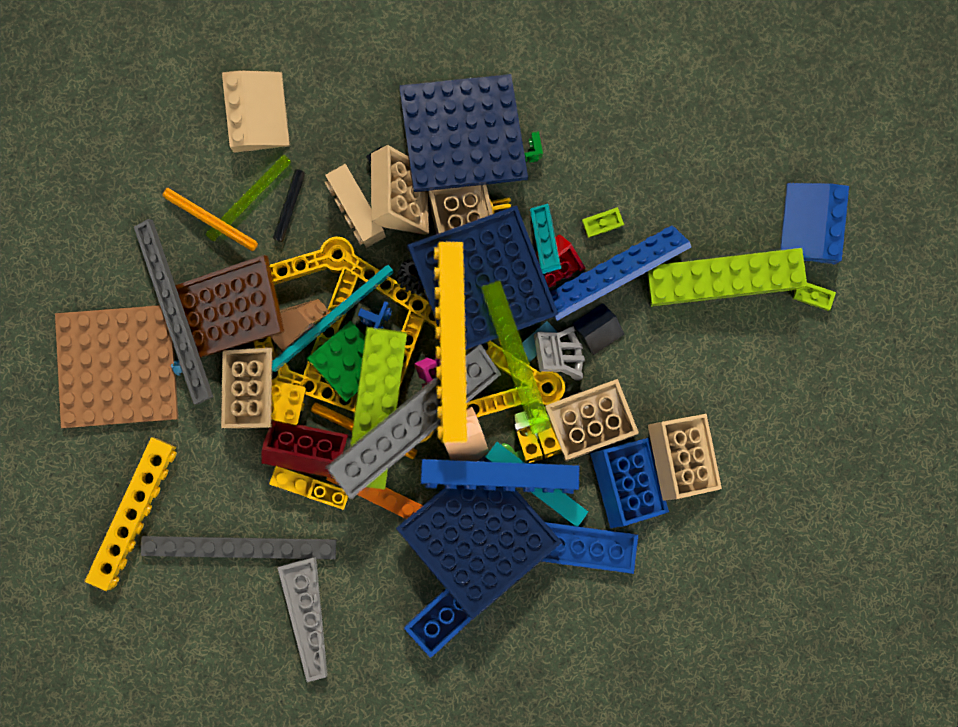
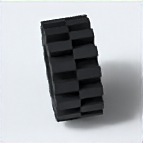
(407, 280)

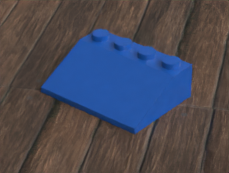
(815, 220)
(629, 483)

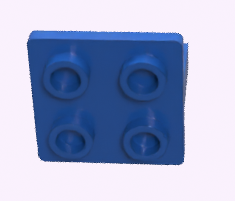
(370, 319)

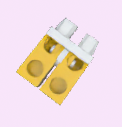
(529, 443)

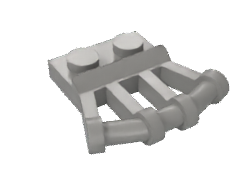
(550, 353)

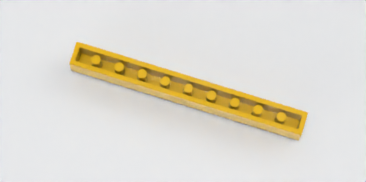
(451, 342)

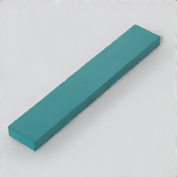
(557, 501)

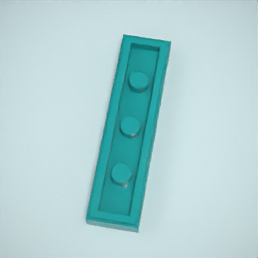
(545, 238)

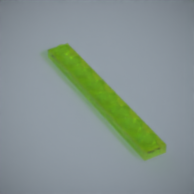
(516, 357)

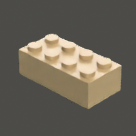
(352, 201)

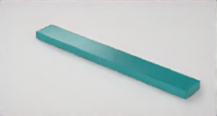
(331, 318)

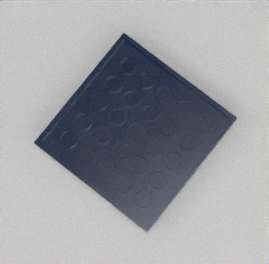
(463, 133)
(492, 251)
(478, 542)

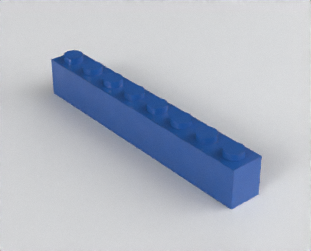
(500, 475)

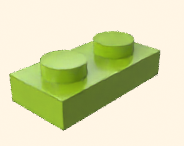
(602, 222)
(815, 296)

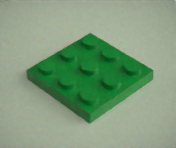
(341, 360)

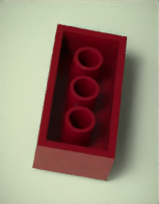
(302, 447)

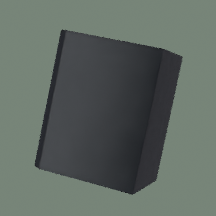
(598, 328)

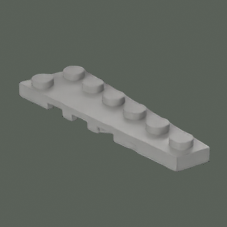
(304, 606)

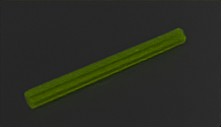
(236, 210)

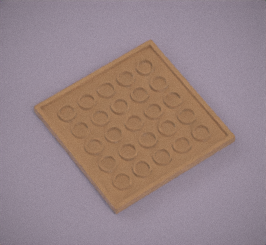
(115, 367)

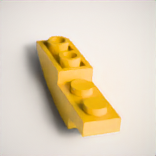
(308, 487)

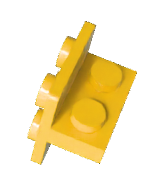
(286, 402)

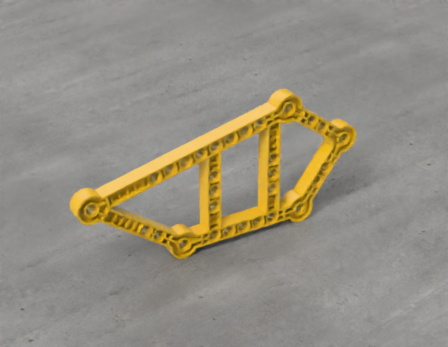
(354, 269)

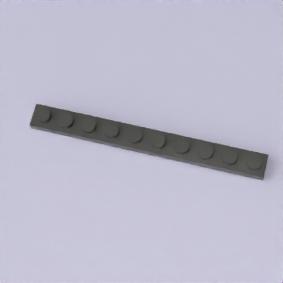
(173, 312)
(238, 547)

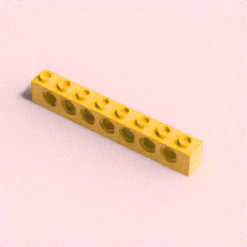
(97, 575)

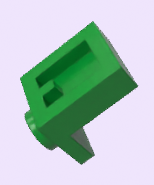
(535, 145)

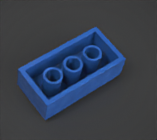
(437, 623)

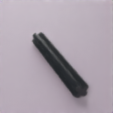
(289, 205)

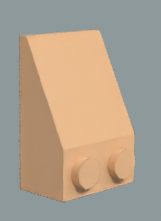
(475, 446)

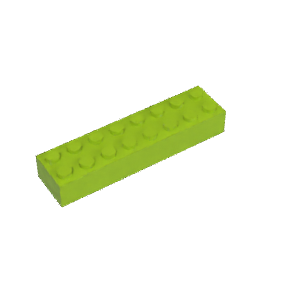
(727, 277)
(378, 384)

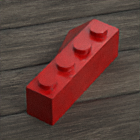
(569, 262)

